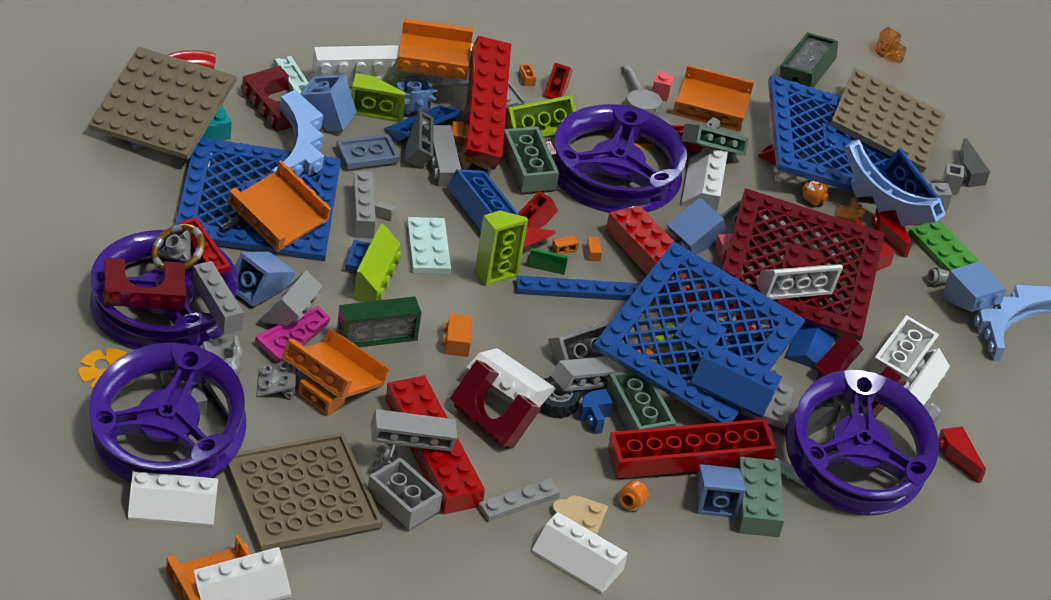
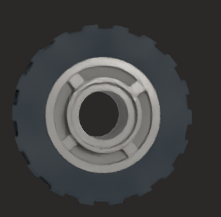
(560, 402)

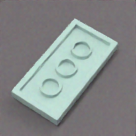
(428, 245)

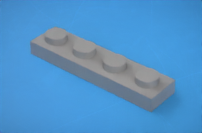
(519, 500)

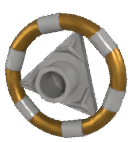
(178, 247)

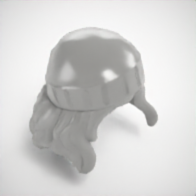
(226, 350)

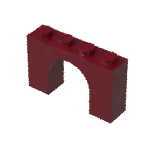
(261, 85)
(121, 292)
(841, 357)
(470, 398)

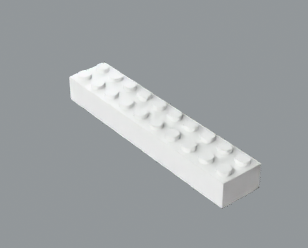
(369, 60)

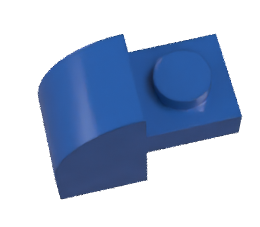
(594, 408)

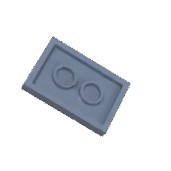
(367, 151)

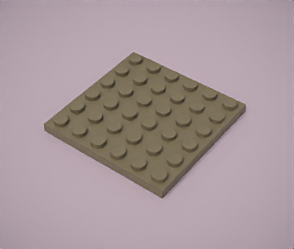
(162, 102)
(887, 118)
(303, 491)

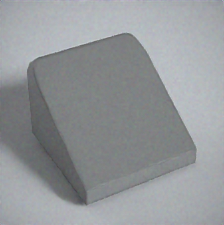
(385, 211)

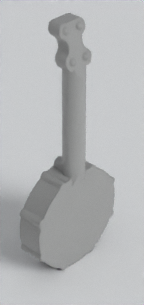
(641, 98)

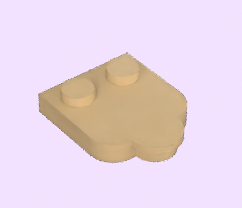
(582, 511)

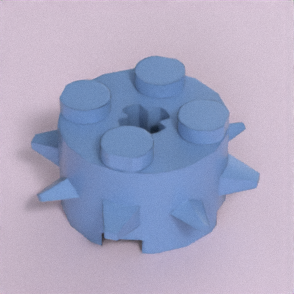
(417, 94)

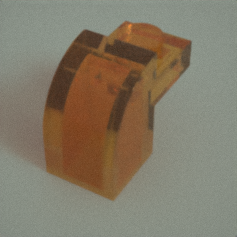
(889, 45)
(851, 212)

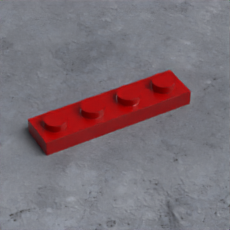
(211, 251)

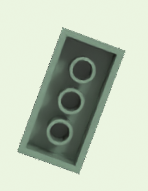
(530, 159)
(638, 402)
(763, 498)

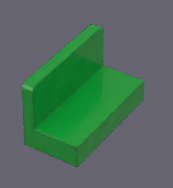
(548, 261)

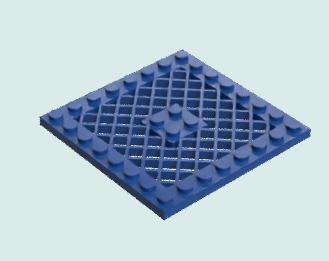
(796, 104)
(310, 246)
(696, 329)

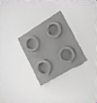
(277, 378)
(385, 455)

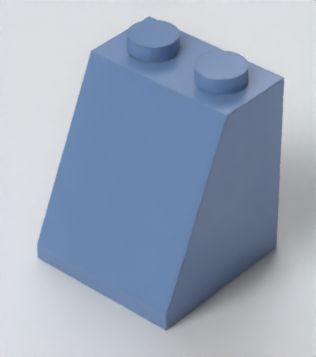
(332, 99)
(697, 227)
(261, 276)
(973, 287)
(719, 491)

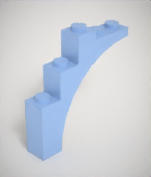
(305, 122)
(888, 197)
(1022, 303)

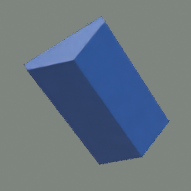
(402, 129)
(810, 345)

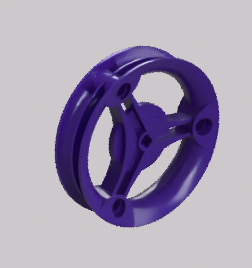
(619, 158)
(187, 329)
(168, 412)
(862, 442)

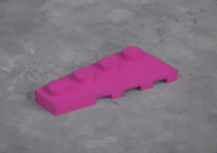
(275, 339)

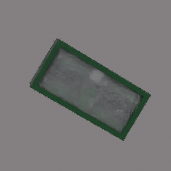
(809, 60)
(380, 321)

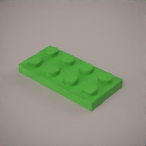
(942, 245)

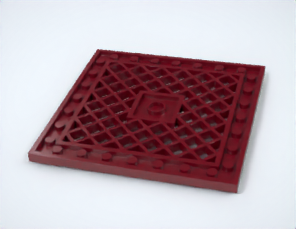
(867, 241)

